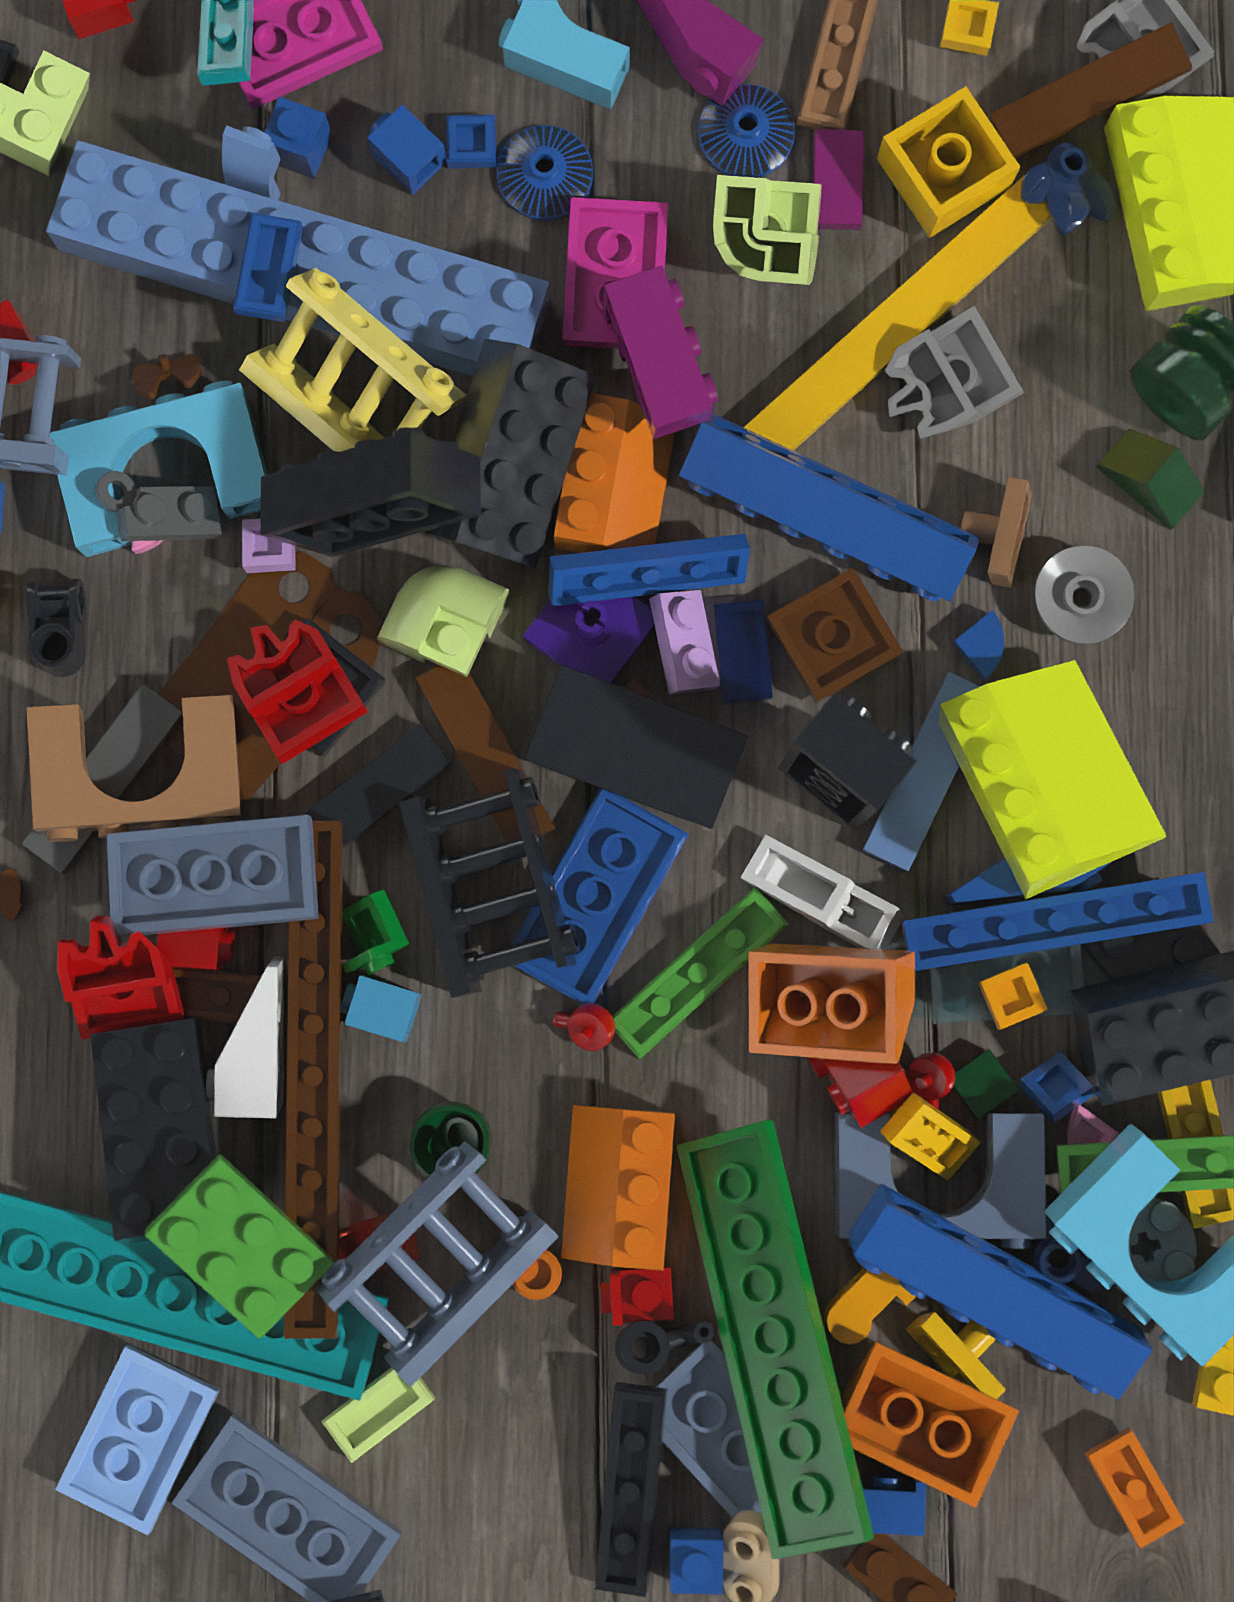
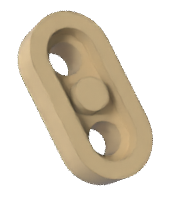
(748, 1571)

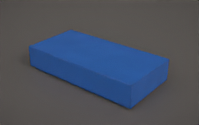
(267, 267)

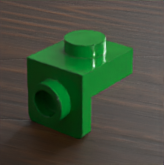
(374, 932)

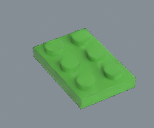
(239, 1246)

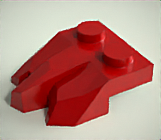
(294, 689)
(117, 981)

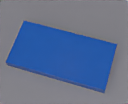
(603, 890)

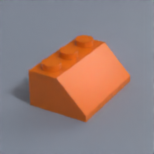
(613, 480)
(830, 1001)
(618, 1187)
(925, 1423)

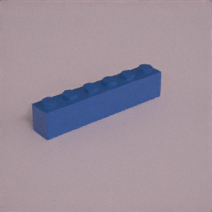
(829, 508)
(998, 1292)

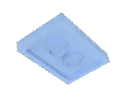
(137, 1439)

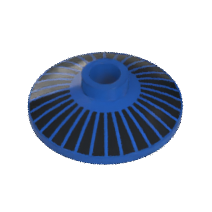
(742, 151)
(548, 193)

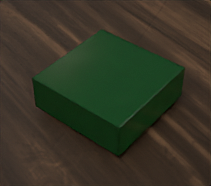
(983, 1084)

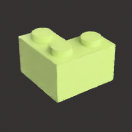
(40, 119)

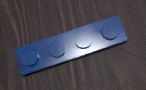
(648, 569)

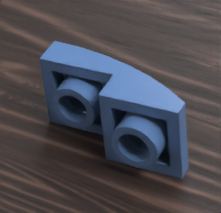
(250, 161)

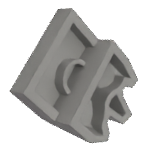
(1132, 19)
(952, 375)

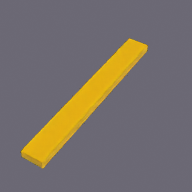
(900, 318)

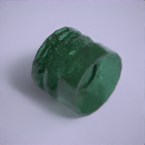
(1190, 374)

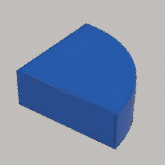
(982, 645)

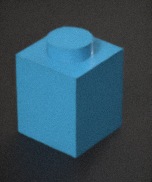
(380, 1008)

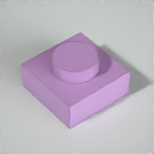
(264, 553)

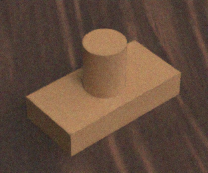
(1003, 531)

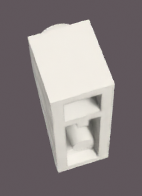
(251, 1066)

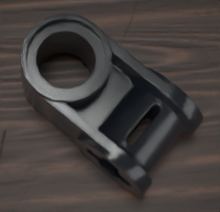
(57, 615)

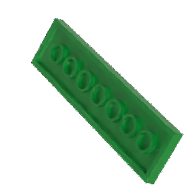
(774, 1342)

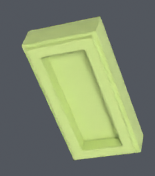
(382, 1409)

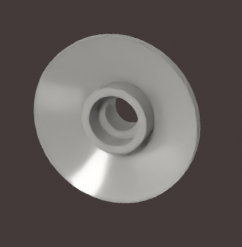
(1101, 578)

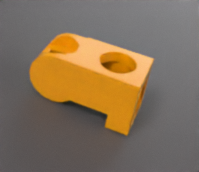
(859, 1302)

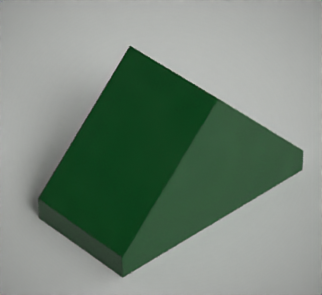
(1153, 475)

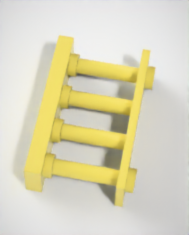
(312, 398)

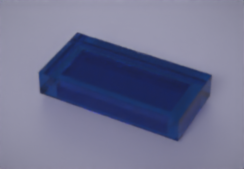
(743, 652)

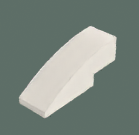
(822, 895)

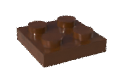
(834, 635)

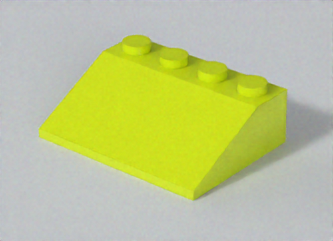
(1177, 194)
(1048, 775)

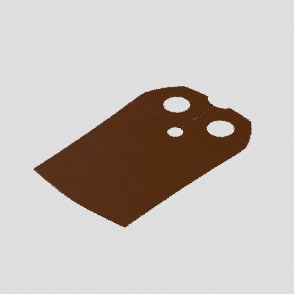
(253, 605)

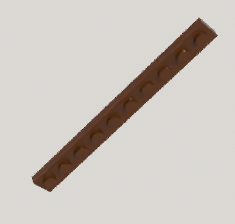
(315, 1077)

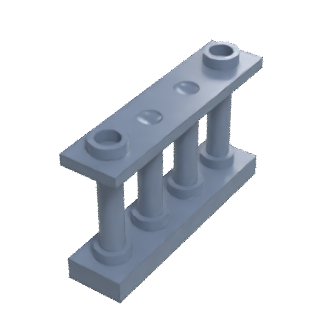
(36, 450)
(450, 1310)

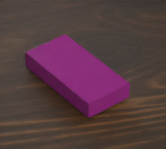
(840, 172)

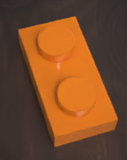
(1134, 1487)

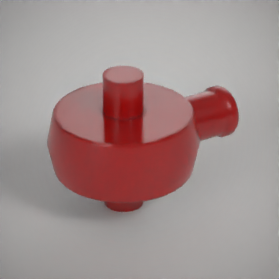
(588, 1026)
(931, 1077)

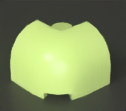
(767, 228)
(443, 616)

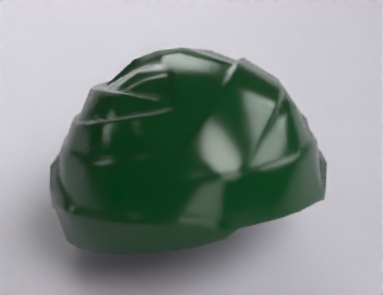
(447, 1127)

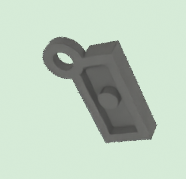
(161, 511)

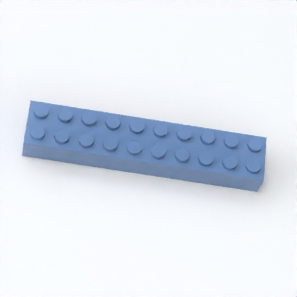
(196, 236)

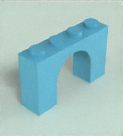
(562, 54)
(213, 420)
(1098, 1218)

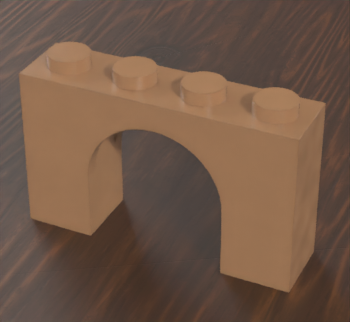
(70, 803)

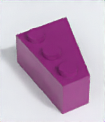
(659, 351)

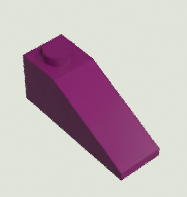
(704, 44)

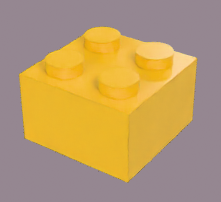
(947, 161)

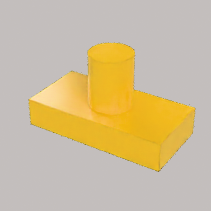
(929, 1136)
(957, 1353)

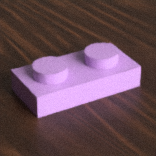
(684, 642)

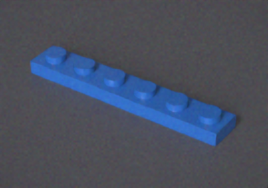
(1058, 921)

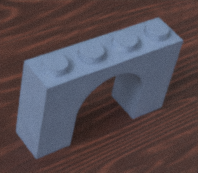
(1005, 1206)

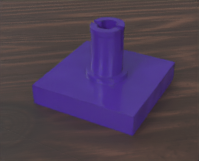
(592, 634)

